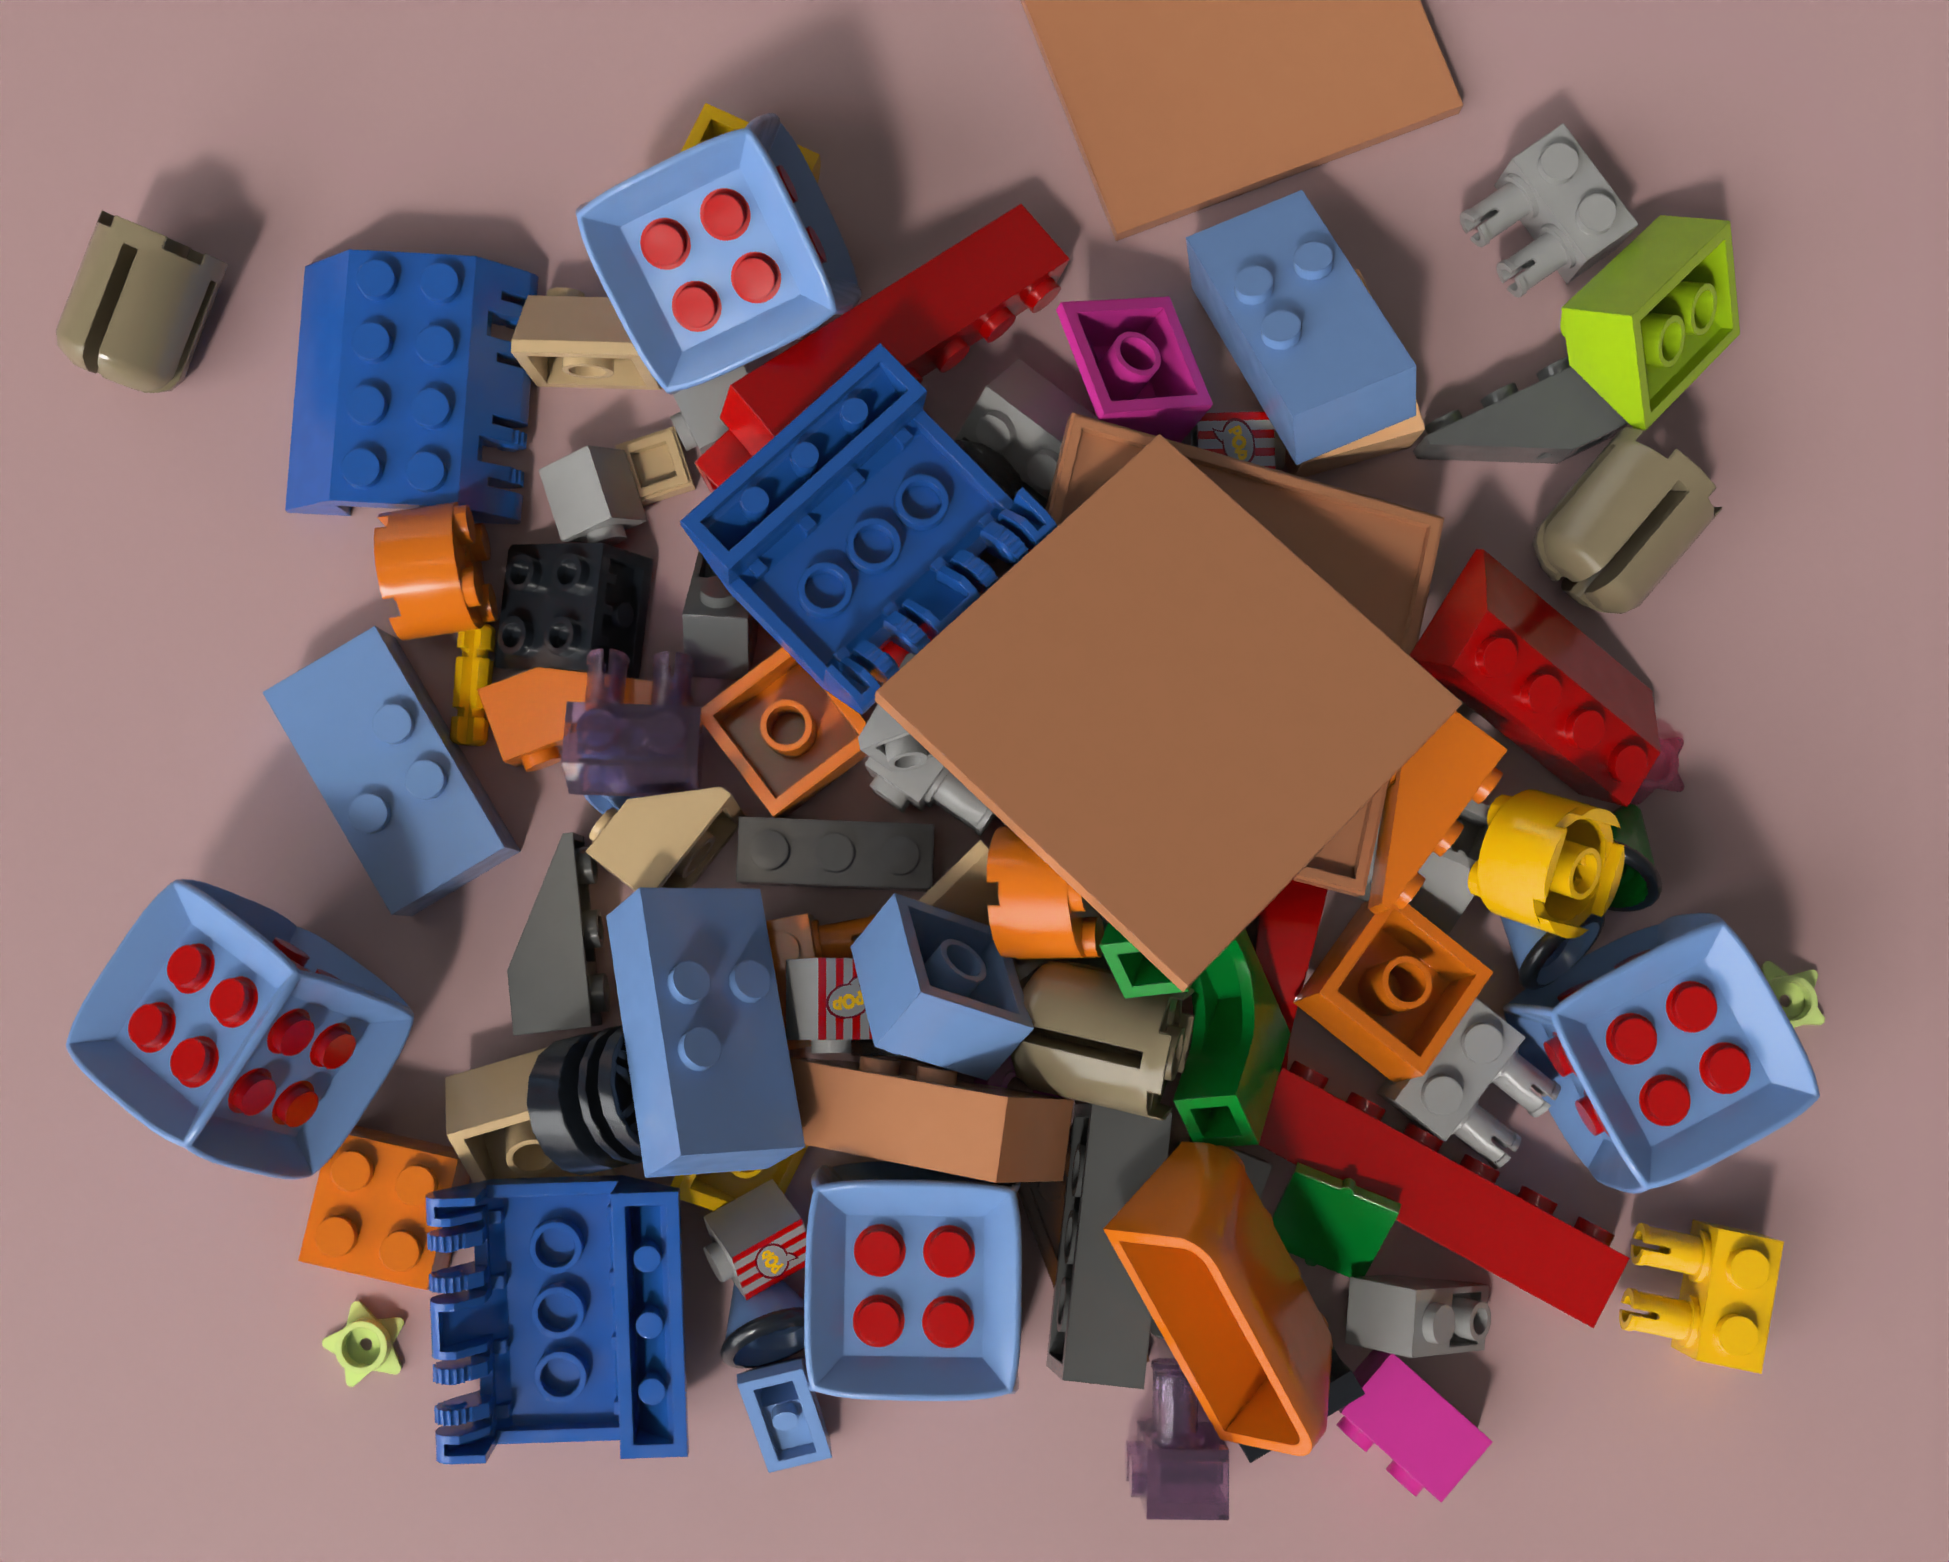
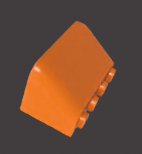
(1228, 1299)

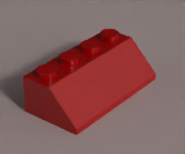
(1541, 682)

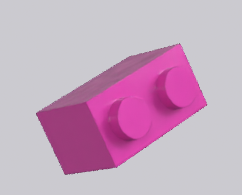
(1412, 1425)

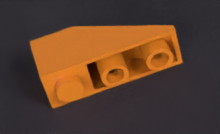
(531, 711)
(1425, 805)

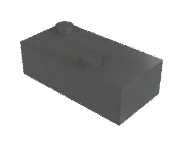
(1097, 1314)

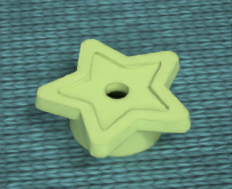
(1801, 992)
(348, 1348)

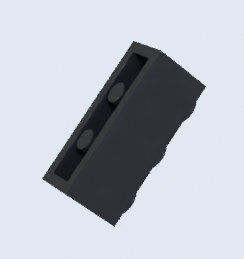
(835, 854)

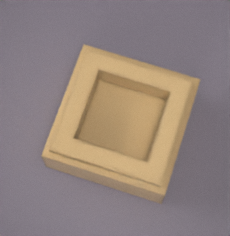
(658, 466)

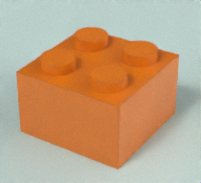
(784, 733)
(1393, 989)
(373, 1207)

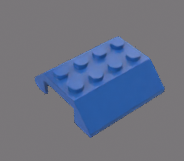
(408, 385)
(861, 530)
(560, 1315)

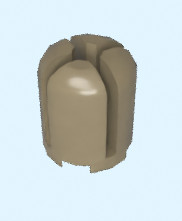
(138, 306)
(1624, 524)
(1097, 1043)

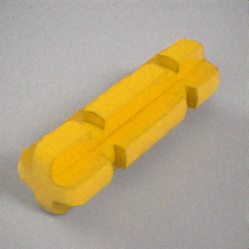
(472, 672)

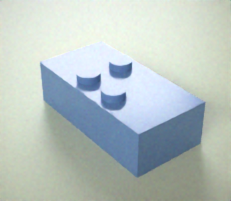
(1302, 327)
(391, 772)
(703, 1031)

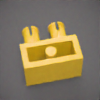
(1722, 1296)

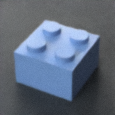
(939, 988)

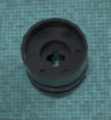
(585, 1103)

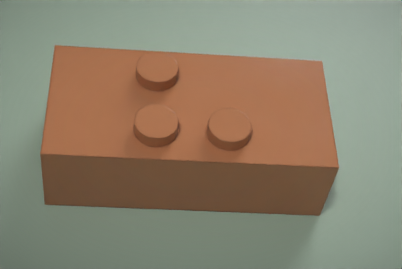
(931, 1120)

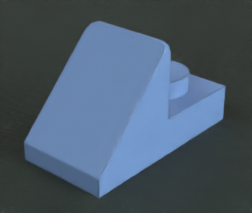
(784, 1414)

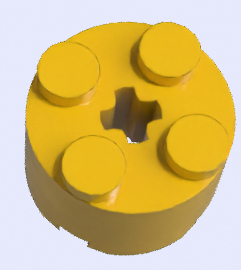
(1547, 862)

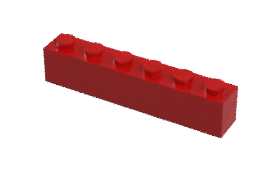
(920, 319)
(1445, 1199)

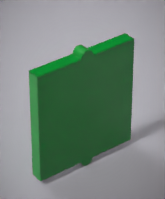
(1333, 1221)

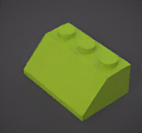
(1655, 316)

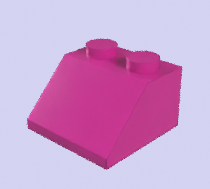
(1136, 364)

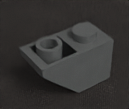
(717, 627)

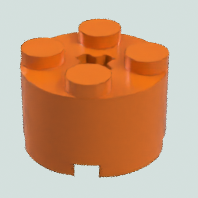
(434, 570)
(1037, 908)

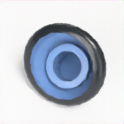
(1545, 956)
(764, 1327)

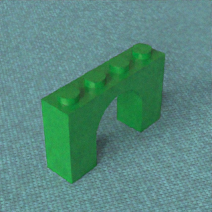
(1234, 1043)

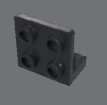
(570, 602)

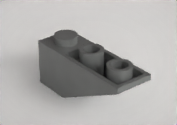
(1526, 426)
(554, 964)

